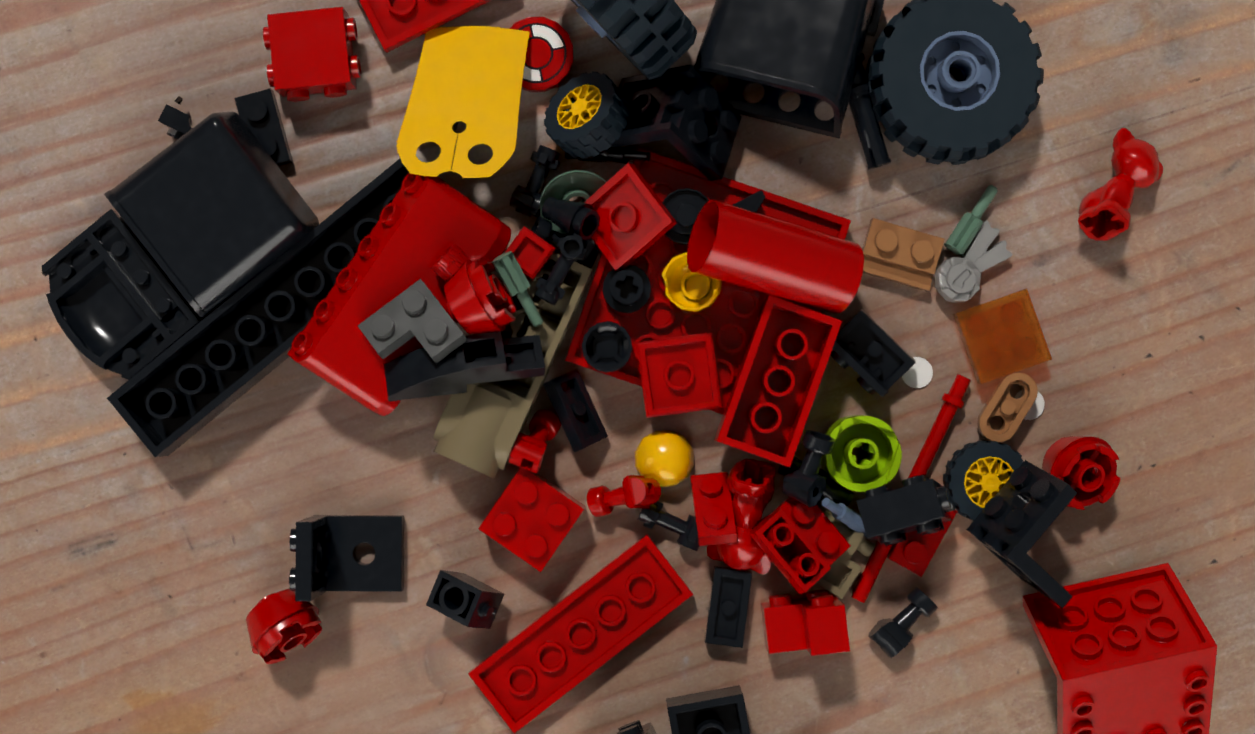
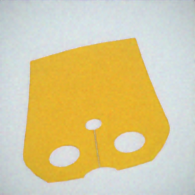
(471, 79)

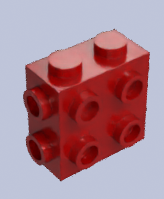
(312, 53)

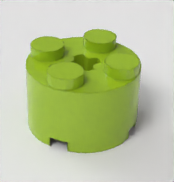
(880, 443)

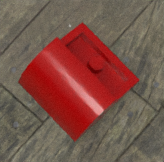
(799, 542)

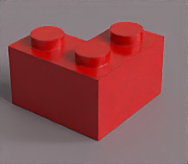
(805, 624)

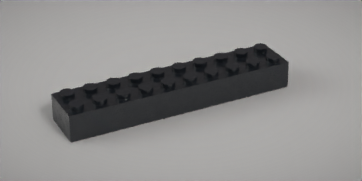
(249, 330)

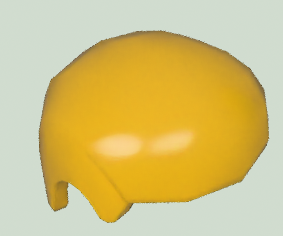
(689, 289)
(664, 457)

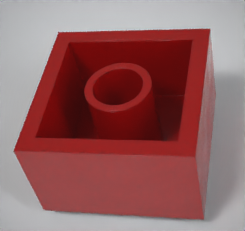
(532, 518)

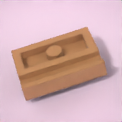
(901, 254)

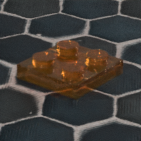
(1002, 336)

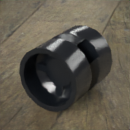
(607, 346)

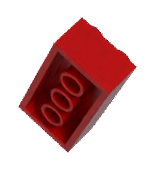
(778, 380)

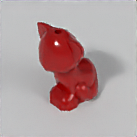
(1104, 210)
(752, 489)

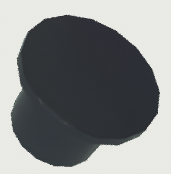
(626, 289)

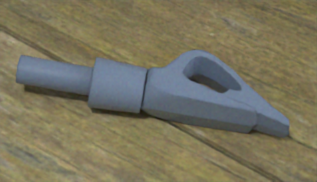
(845, 515)

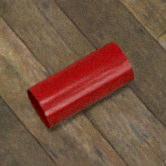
(774, 257)

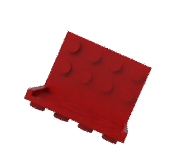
(1128, 655)

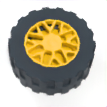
(587, 115)
(978, 474)

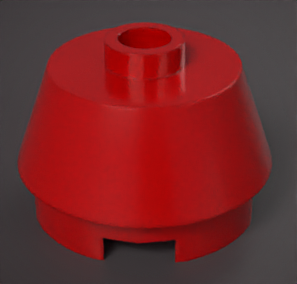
(478, 298)
(1086, 466)
(281, 624)

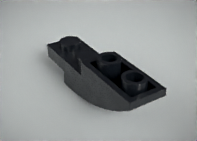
(478, 360)

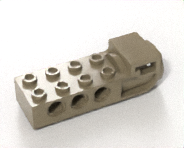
(485, 421)

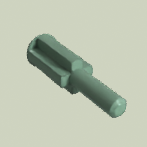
(970, 224)
(516, 284)

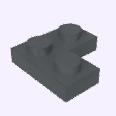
(410, 315)

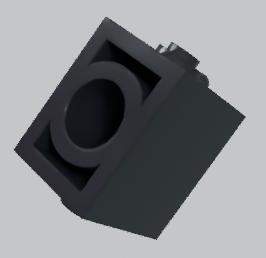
(465, 599)

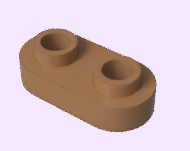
(1009, 409)

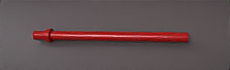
(951, 403)

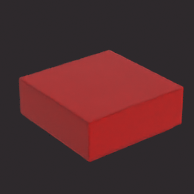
(531, 252)

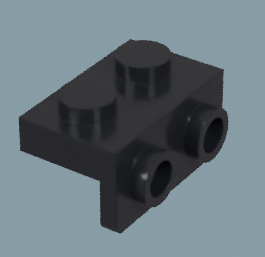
(871, 354)

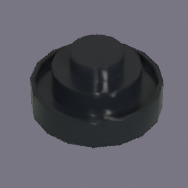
(684, 207)

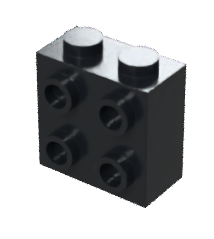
(917, 506)

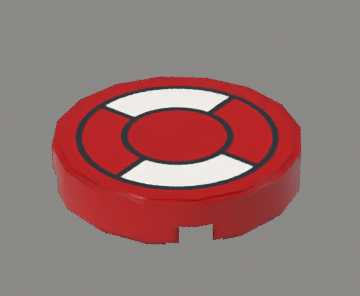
(547, 55)

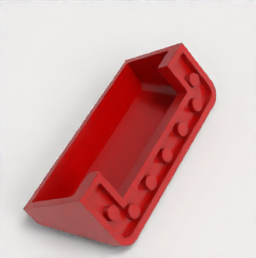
(396, 254)

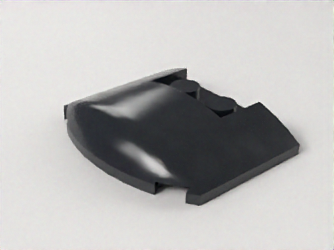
(115, 298)

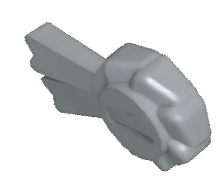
(959, 277)

